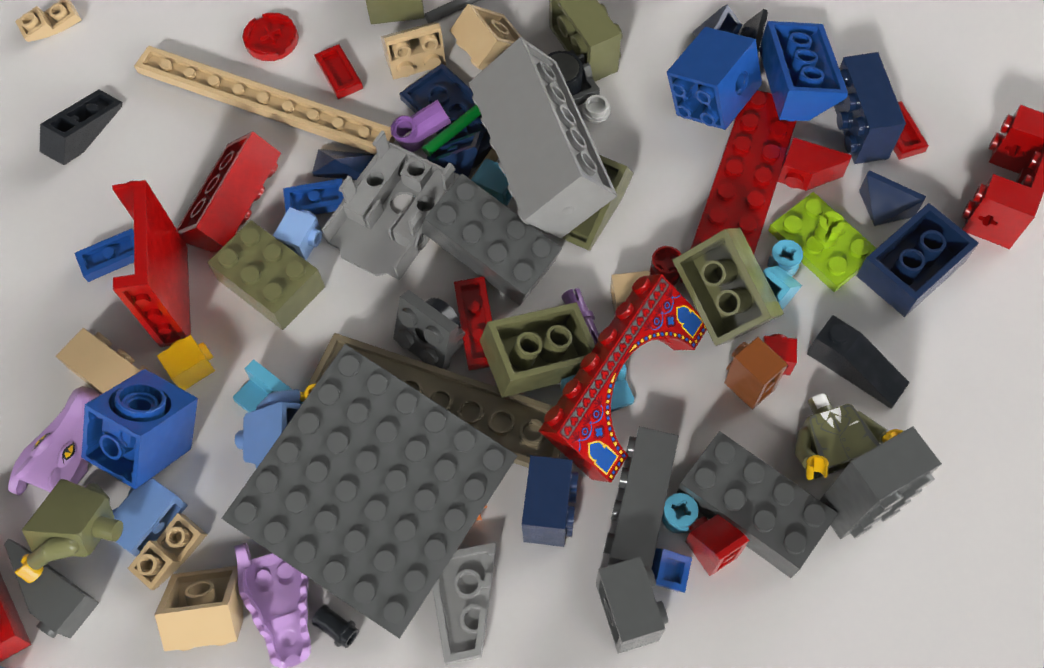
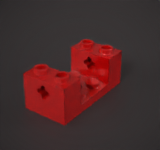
(1003, 206)

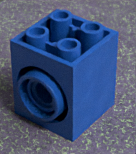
(715, 77)
(138, 428)

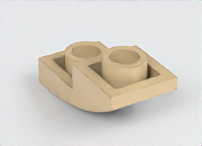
(40, 25)
(166, 554)

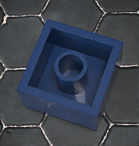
(547, 499)

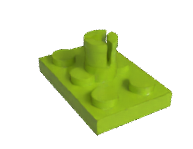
(828, 241)

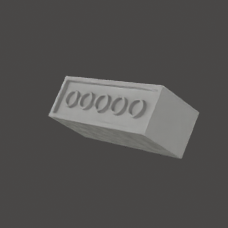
(541, 140)

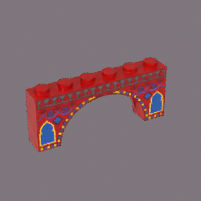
(582, 417)

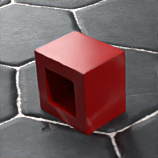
(785, 348)

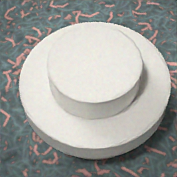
(596, 109)

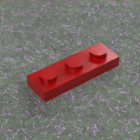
(474, 315)

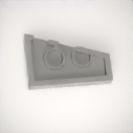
(463, 602)

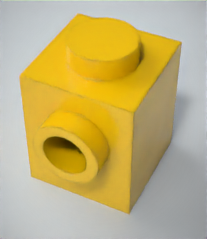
(187, 362)

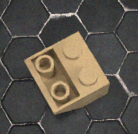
(414, 50)

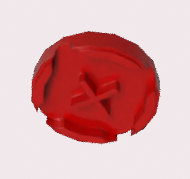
(270, 37)

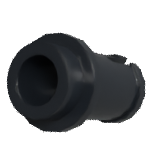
(335, 626)

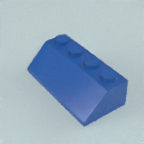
(801, 70)

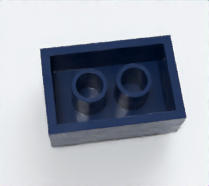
(870, 112)
(916, 259)

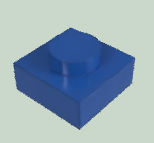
(671, 569)

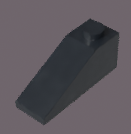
(77, 126)
(858, 361)

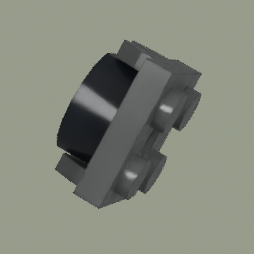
(576, 74)
(428, 329)

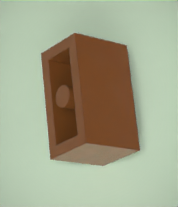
(754, 372)

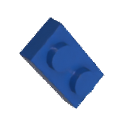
(314, 197)
(106, 255)

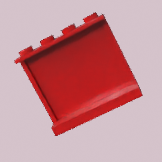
(161, 278)

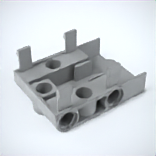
(366, 225)

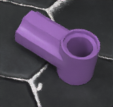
(421, 125)

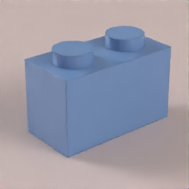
(146, 514)

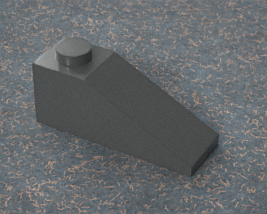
(52, 597)

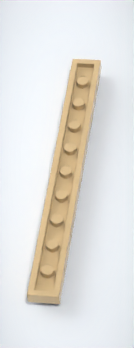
(261, 99)

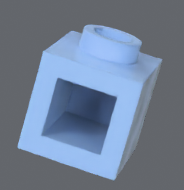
(299, 231)

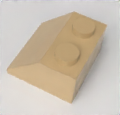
(483, 34)
(200, 609)

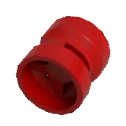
(662, 263)

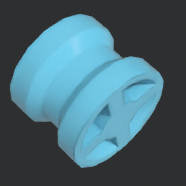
(787, 248)
(676, 520)

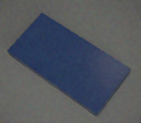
(454, 98)

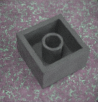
(630, 604)

